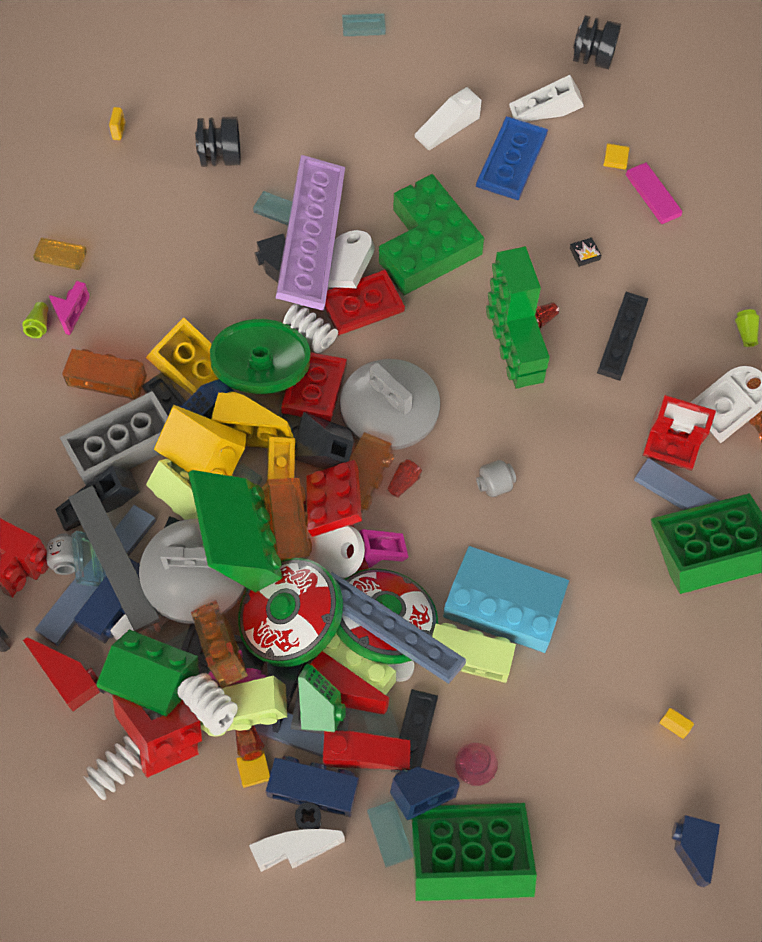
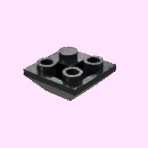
(322, 442)

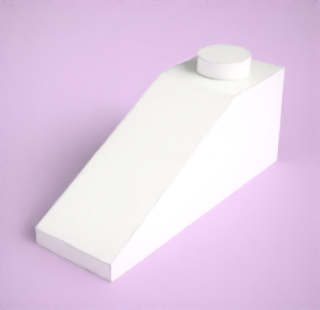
(548, 102)
(450, 118)

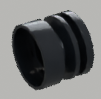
(596, 42)
(218, 141)

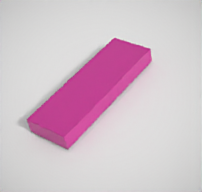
(654, 193)

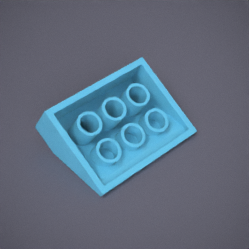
(506, 599)

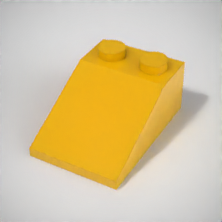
(184, 357)
(249, 417)
(200, 443)

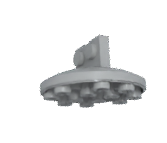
(390, 402)
(178, 577)

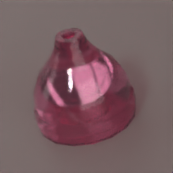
(476, 764)

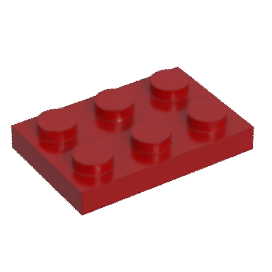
(366, 304)
(317, 389)
(333, 498)

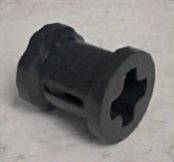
(309, 809)

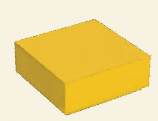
(117, 123)
(616, 156)
(676, 723)
(253, 771)

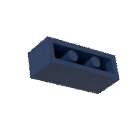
(102, 610)
(314, 784)

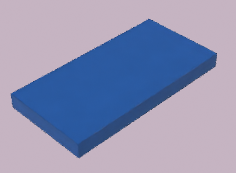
(512, 158)

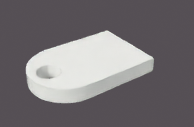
(350, 259)
(732, 401)
(331, 548)

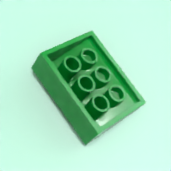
(236, 529)
(711, 542)
(473, 852)

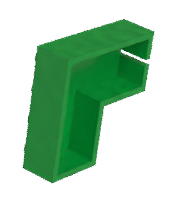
(437, 237)
(513, 311)

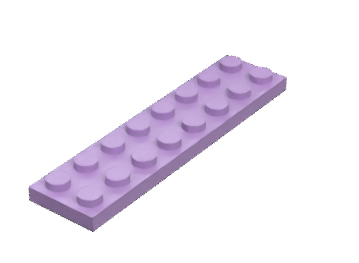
(311, 233)

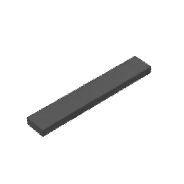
(114, 559)

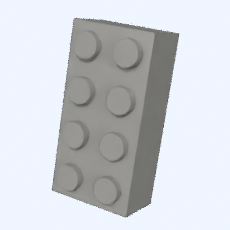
(117, 438)

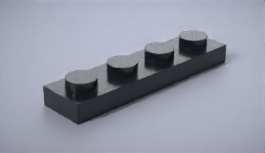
(622, 336)

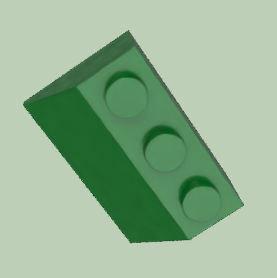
(147, 672)

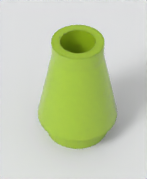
(36, 322)
(748, 326)

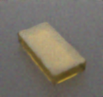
(60, 253)

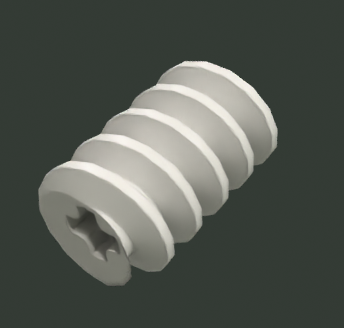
(316, 335)
(208, 702)
(114, 768)

